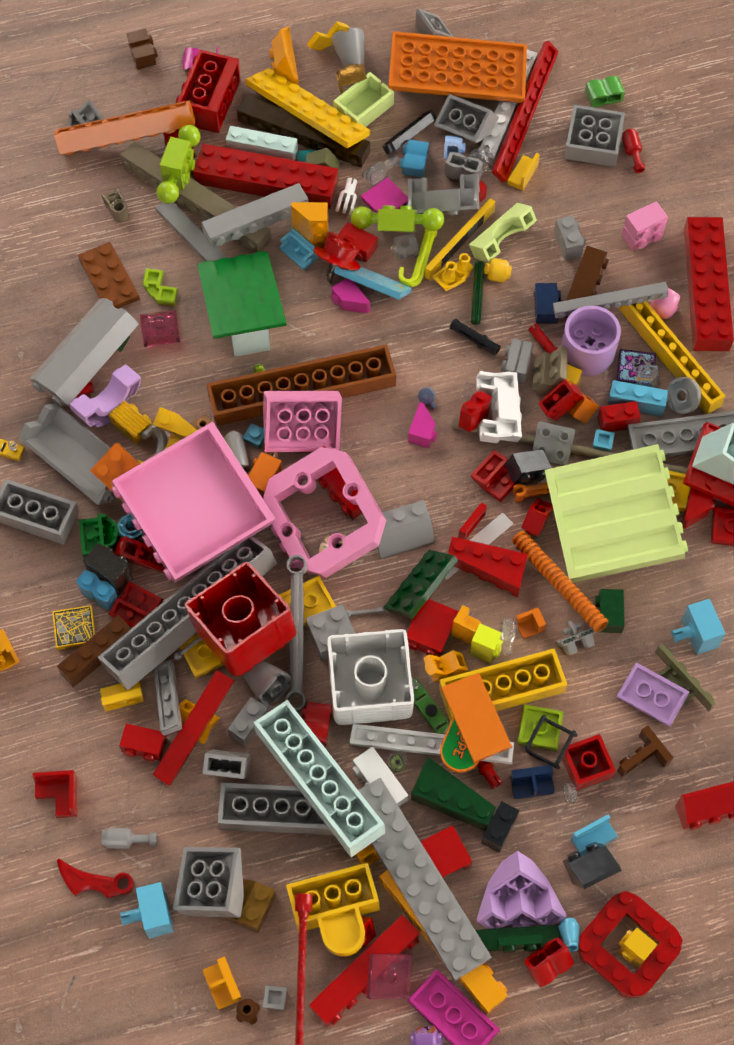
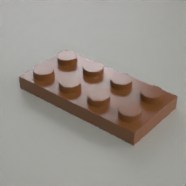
(108, 275)

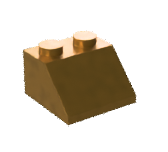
(256, 905)

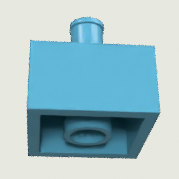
(701, 627)
(152, 911)

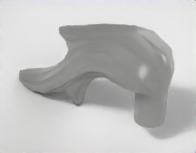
(159, 435)

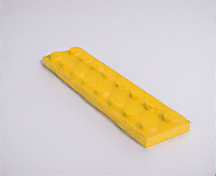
(307, 107)
(316, 600)

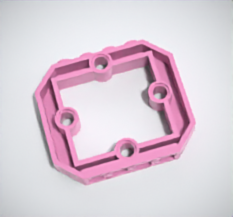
(356, 543)

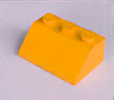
(311, 221)

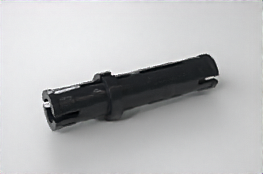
(481, 340)

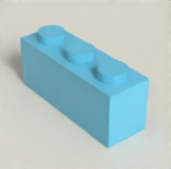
(649, 399)

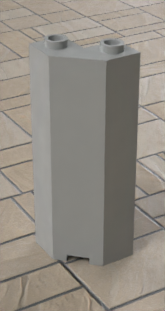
(83, 352)
(68, 449)

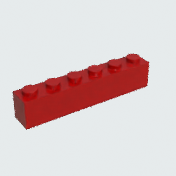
(354, 979)

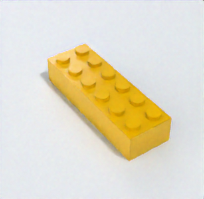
(518, 680)

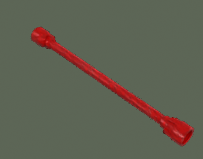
(303, 905)

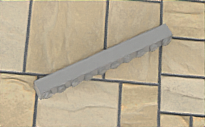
(613, 299)

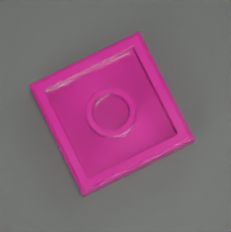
(384, 194)

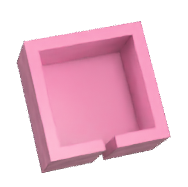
(644, 226)

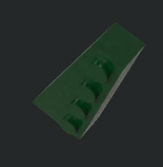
(450, 796)

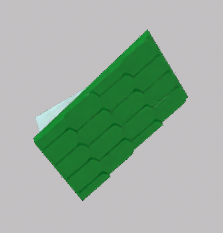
(242, 300)

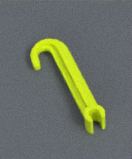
(421, 262)

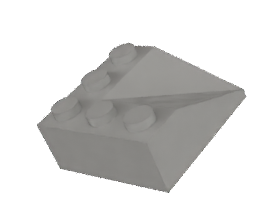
(594, 135)
(210, 882)

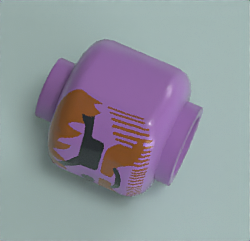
(426, 1036)

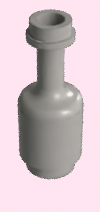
(123, 838)

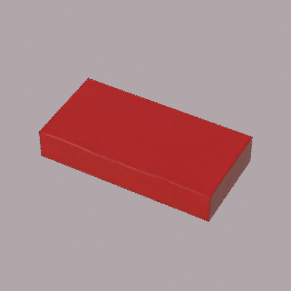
(473, 521)

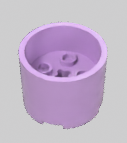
(591, 339)

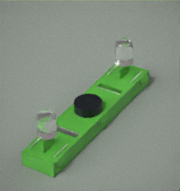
(429, 709)

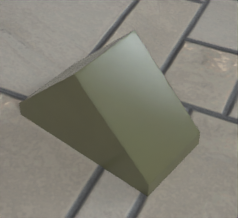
(323, 157)

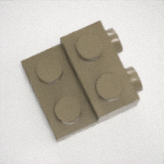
(549, 370)

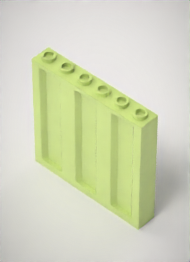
(616, 513)

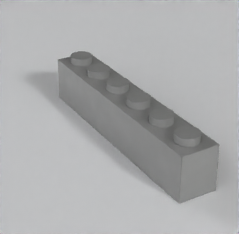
(252, 216)

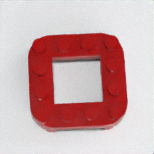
(607, 966)

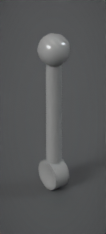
(380, 610)
(178, 655)

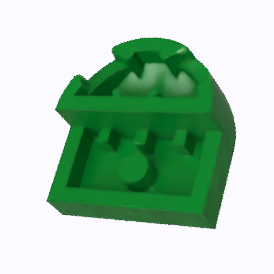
(97, 530)

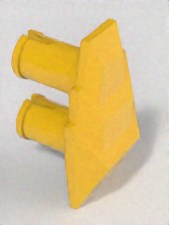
(454, 273)

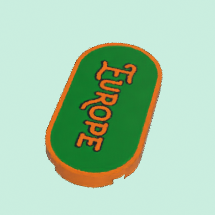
(454, 751)

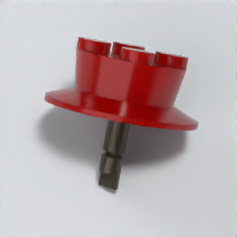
(339, 253)

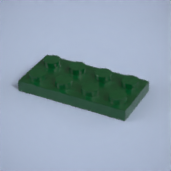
(420, 583)

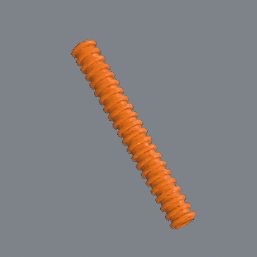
(560, 581)

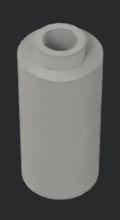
(235, 442)

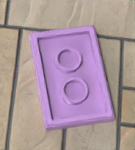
(653, 694)

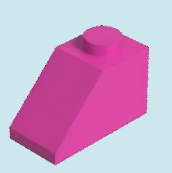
(349, 297)
(423, 428)

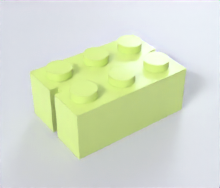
(363, 100)

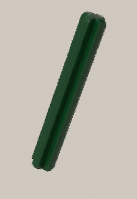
(477, 293)

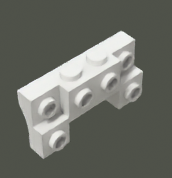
(504, 406)

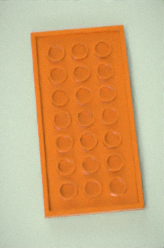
(458, 67)

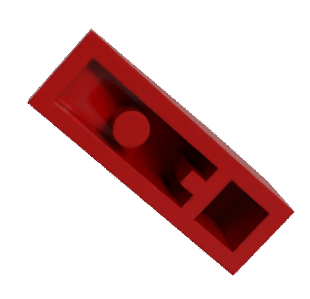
(138, 554)

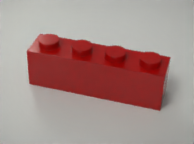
(334, 484)

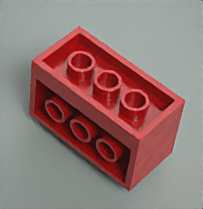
(211, 88)

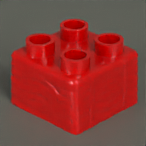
(241, 619)

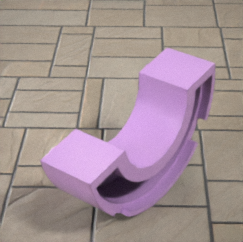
(96, 410)

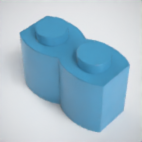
(415, 158)
(97, 590)

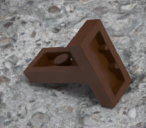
(644, 752)

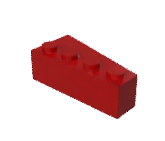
(490, 563)

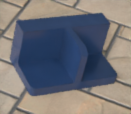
(532, 782)

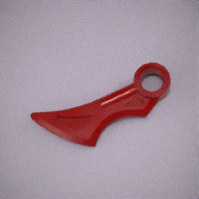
(80, 881)

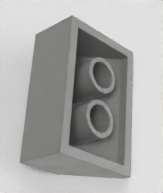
(466, 119)
(406, 530)

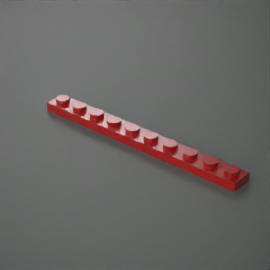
(525, 112)

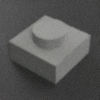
(274, 998)

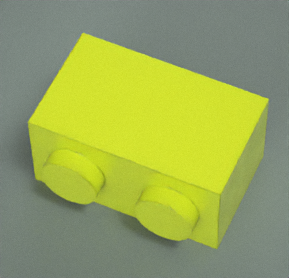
(486, 643)

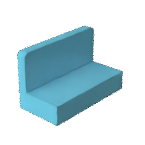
(598, 831)

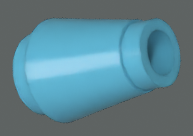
(570, 933)

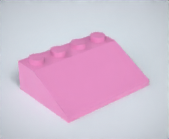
(301, 420)

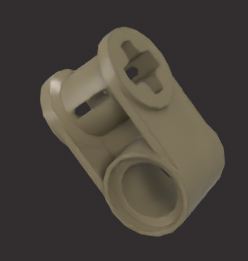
(116, 205)

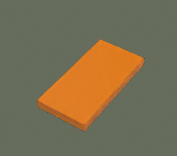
(476, 717)

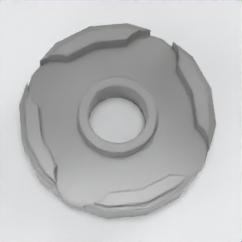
(692, 391)

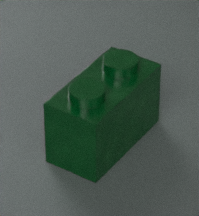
(611, 605)

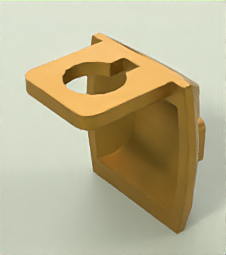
(350, 74)

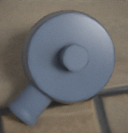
(427, 396)

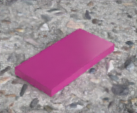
(452, 1012)

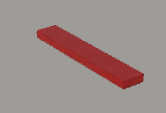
(193, 727)

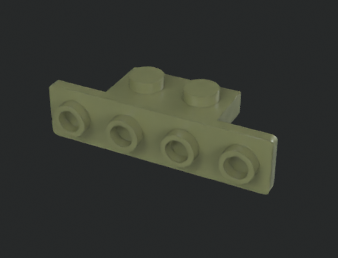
(678, 674)

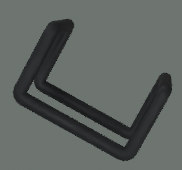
(572, 734)

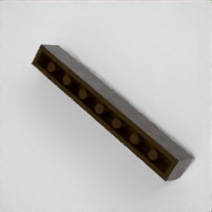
(283, 123)

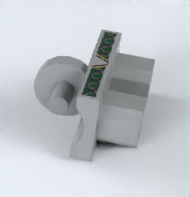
(584, 636)

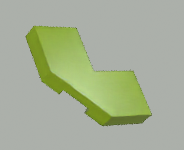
(161, 294)

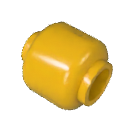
(498, 270)

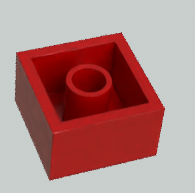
(588, 762)

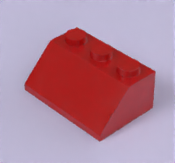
(706, 806)

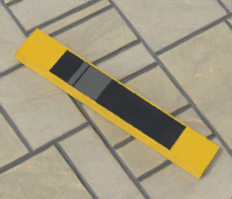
(460, 239)

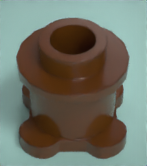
(250, 1017)

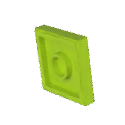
(548, 735)

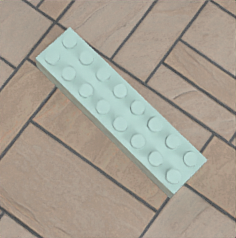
(319, 778)

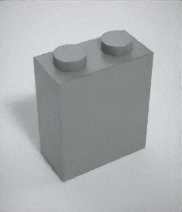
(227, 763)

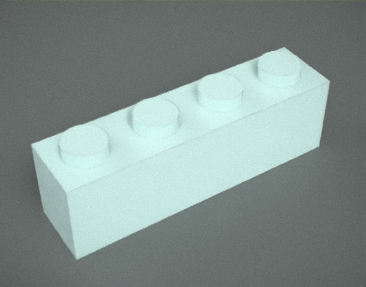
(261, 143)

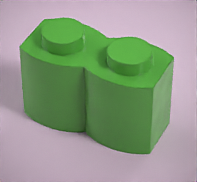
(604, 91)

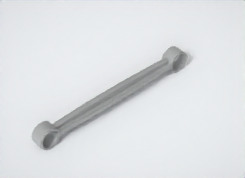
(297, 642)

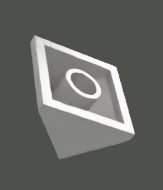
(430, 24)

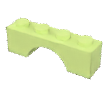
(516, 219)

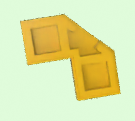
(321, 41)

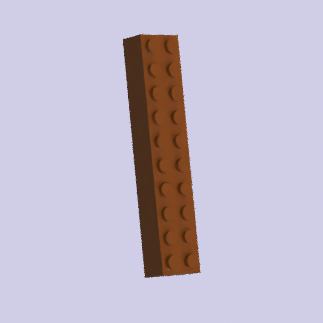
(348, 373)

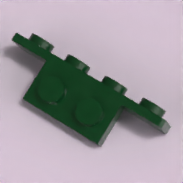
(518, 938)

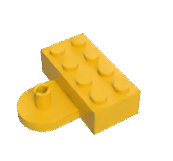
(338, 906)

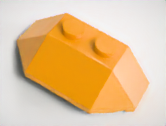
(283, 55)

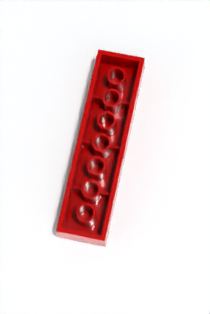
(263, 173)
(708, 284)

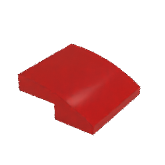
(493, 476)
(134, 604)

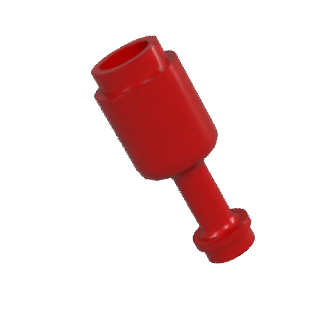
(633, 148)

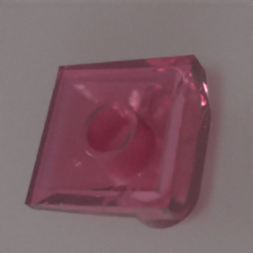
(159, 328)

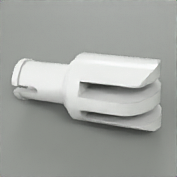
(347, 196)

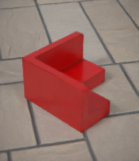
(62, 787)

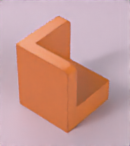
(584, 409)
(530, 623)

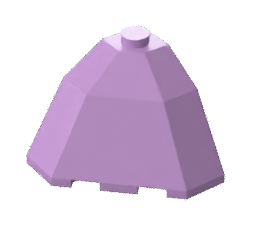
(519, 896)

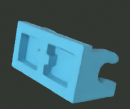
(298, 249)

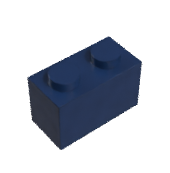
(544, 296)

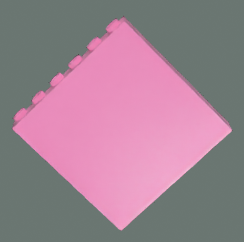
(192, 502)

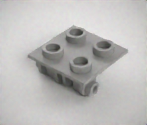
(554, 441)

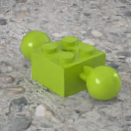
(177, 164)
(397, 219)

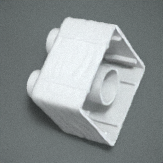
(370, 677)

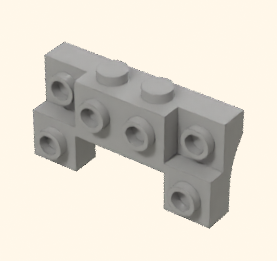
(445, 200)

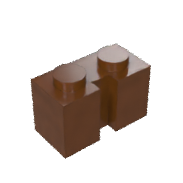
(141, 48)

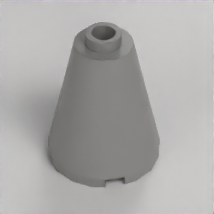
(350, 46)
(267, 682)

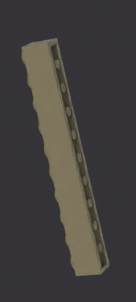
(194, 196)

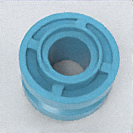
(126, 523)

